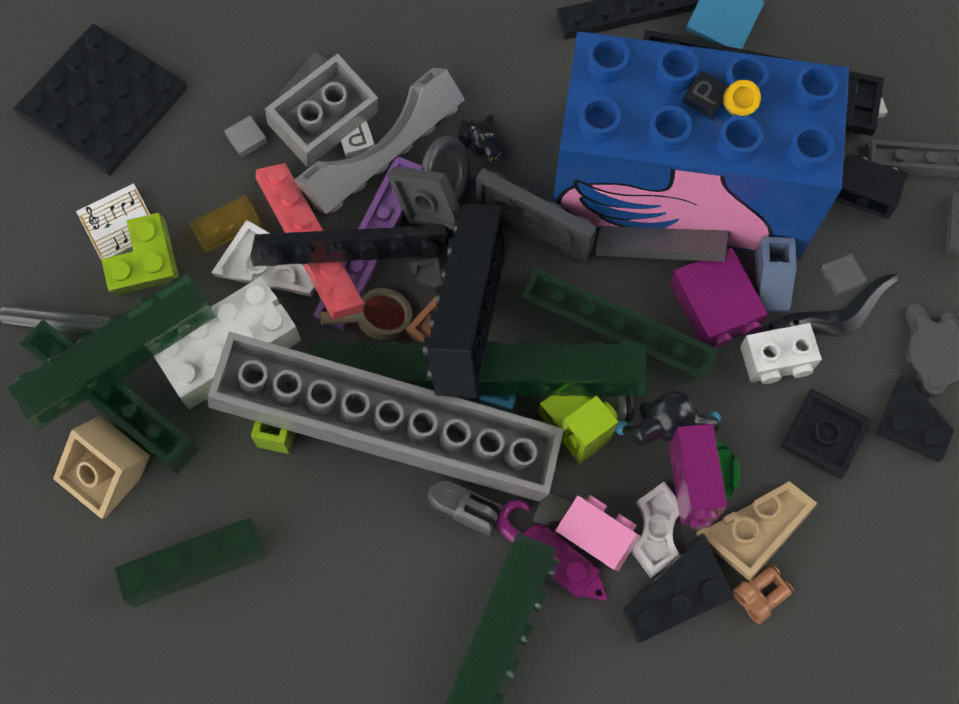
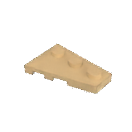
(759, 530)

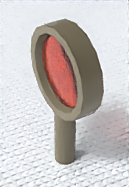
(383, 316)

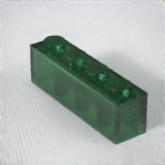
(190, 562)

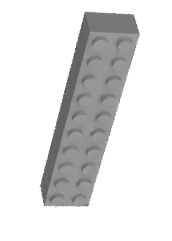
(385, 417)

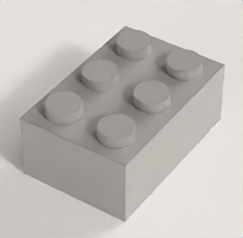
(321, 110)

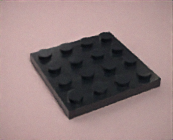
(101, 99)

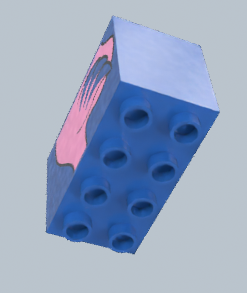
(655, 163)

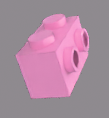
(599, 533)

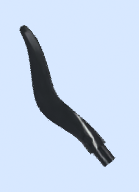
(841, 321)

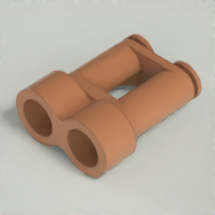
(752, 599)

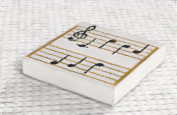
(107, 221)

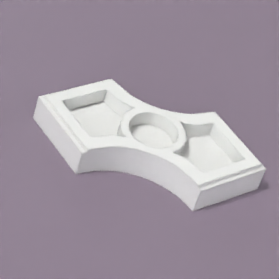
(656, 544)

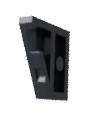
(915, 422)

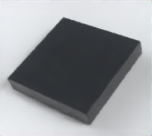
(826, 433)

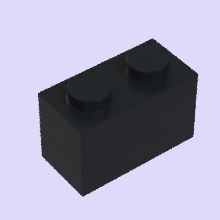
(871, 186)

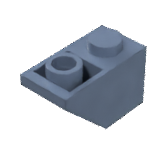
(775, 272)

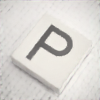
(357, 141)

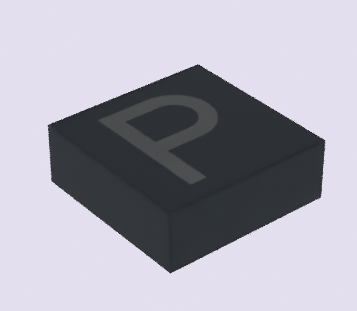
(705, 95)

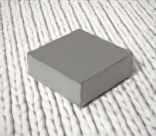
(245, 136)

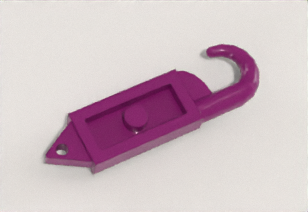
(573, 572)

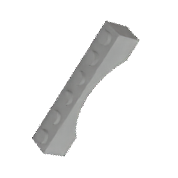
(427, 102)

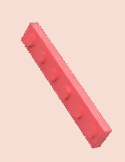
(296, 216)

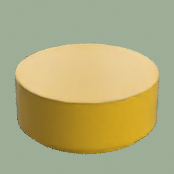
(742, 98)

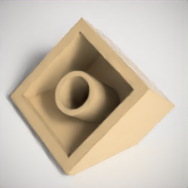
(100, 465)

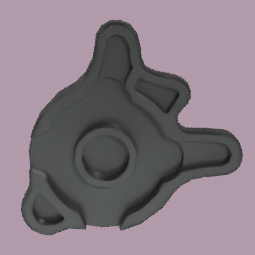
(933, 349)

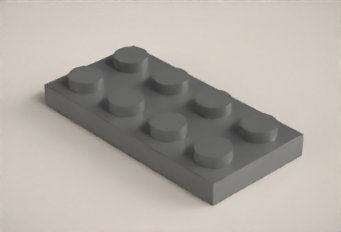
(536, 216)

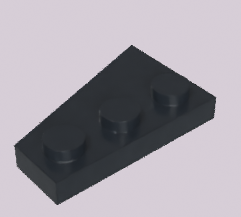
(682, 591)

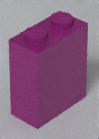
(718, 300)
(697, 475)

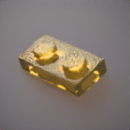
(223, 223)

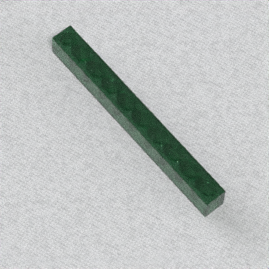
(511, 368)

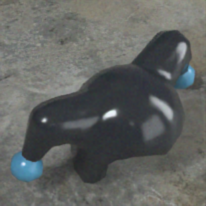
(664, 417)

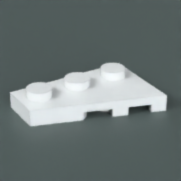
(237, 266)

